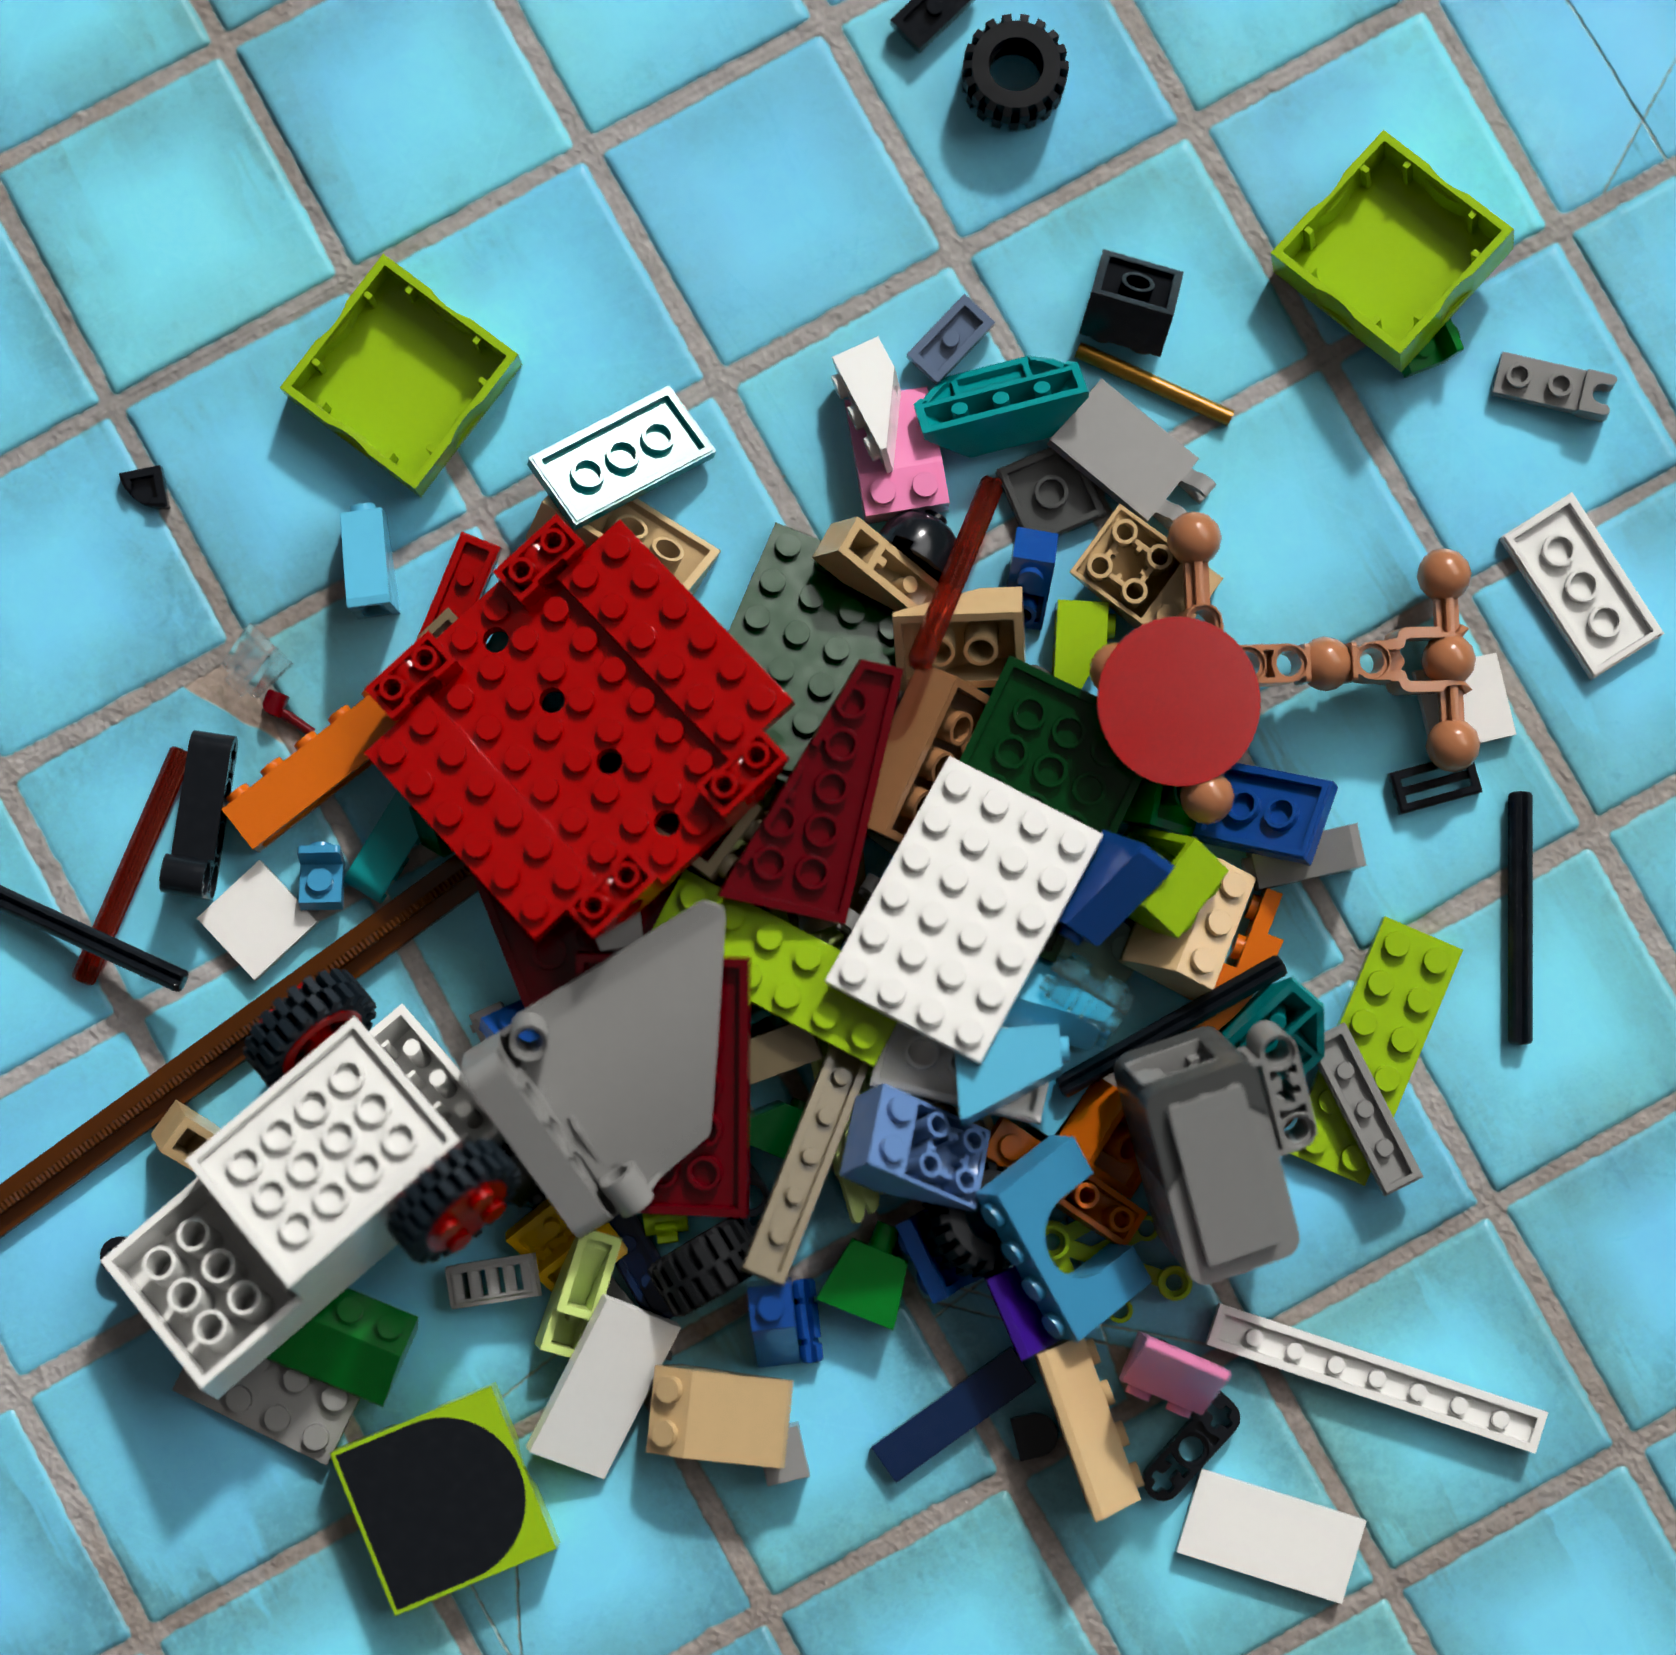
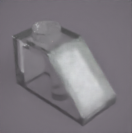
(254, 663)

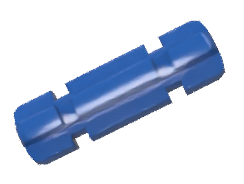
(807, 1320)

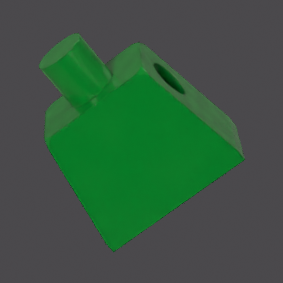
(868, 1278)

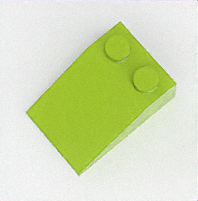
(1179, 897)

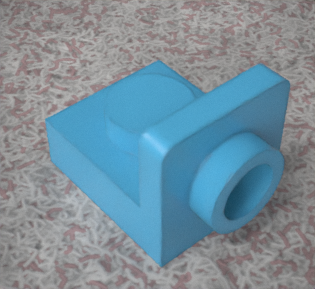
(321, 876)

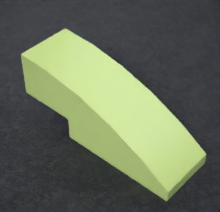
(577, 1292)

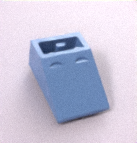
(914, 1149)

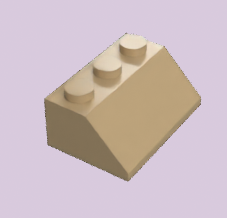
(1195, 958)

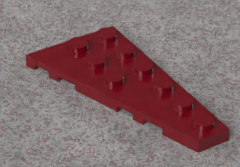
(816, 827)

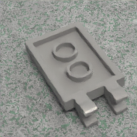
(1129, 456)

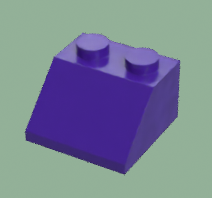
(1018, 1313)

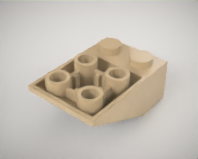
(1134, 570)

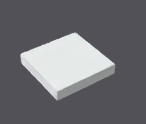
(1484, 706)
(257, 920)

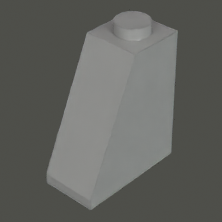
(1337, 853)

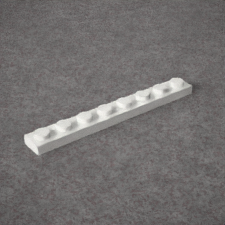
(1376, 1378)

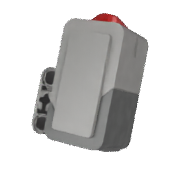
(1212, 1143)

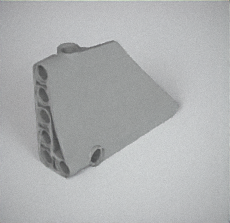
(617, 1072)

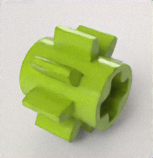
(665, 1226)

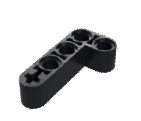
(200, 822)

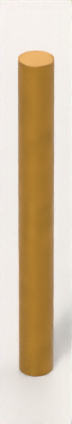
(1154, 384)

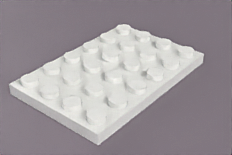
(964, 910)

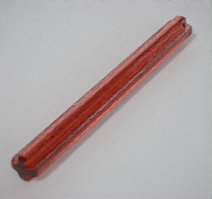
(955, 574)
(134, 859)

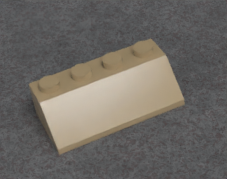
(675, 546)
(1088, 1427)

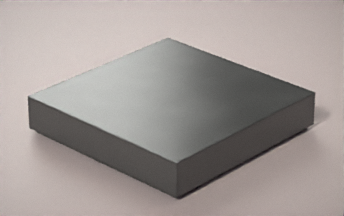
(1050, 493)

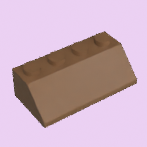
(925, 730)

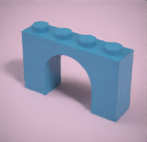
(1018, 1210)

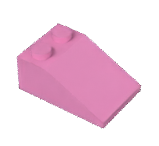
(918, 471)
(1173, 1375)

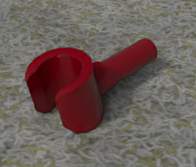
(275, 705)

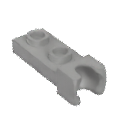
(1552, 386)

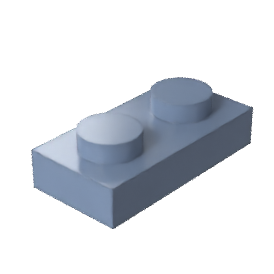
(950, 339)

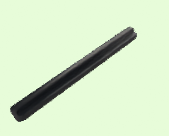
(1520, 918)
(92, 940)
(1174, 1023)

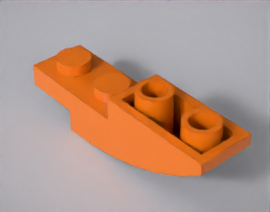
(1249, 949)
(1089, 1203)

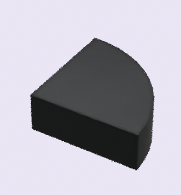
(147, 486)

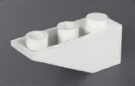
(873, 389)

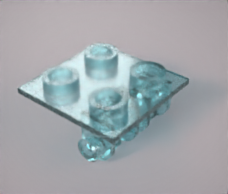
(1076, 972)

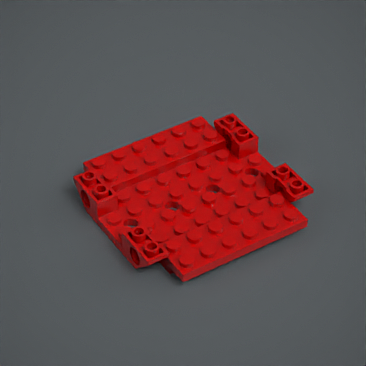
(638, 678)

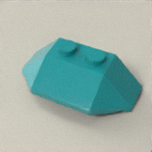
(1001, 405)
(1293, 1010)

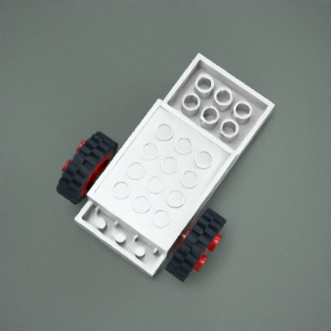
(315, 1181)

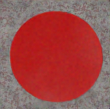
(1178, 701)

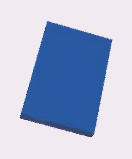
(1272, 814)

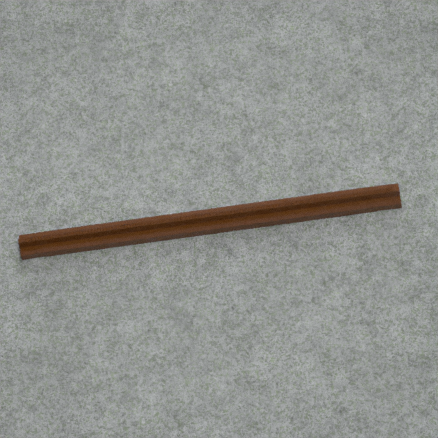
(223, 1047)

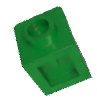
(1437, 351)

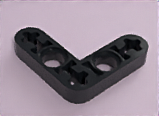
(1211, 1438)

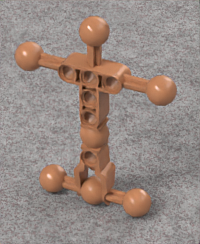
(1330, 663)

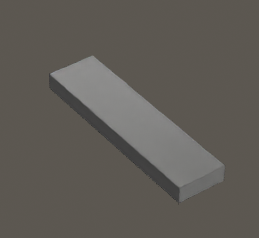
(1366, 1112)

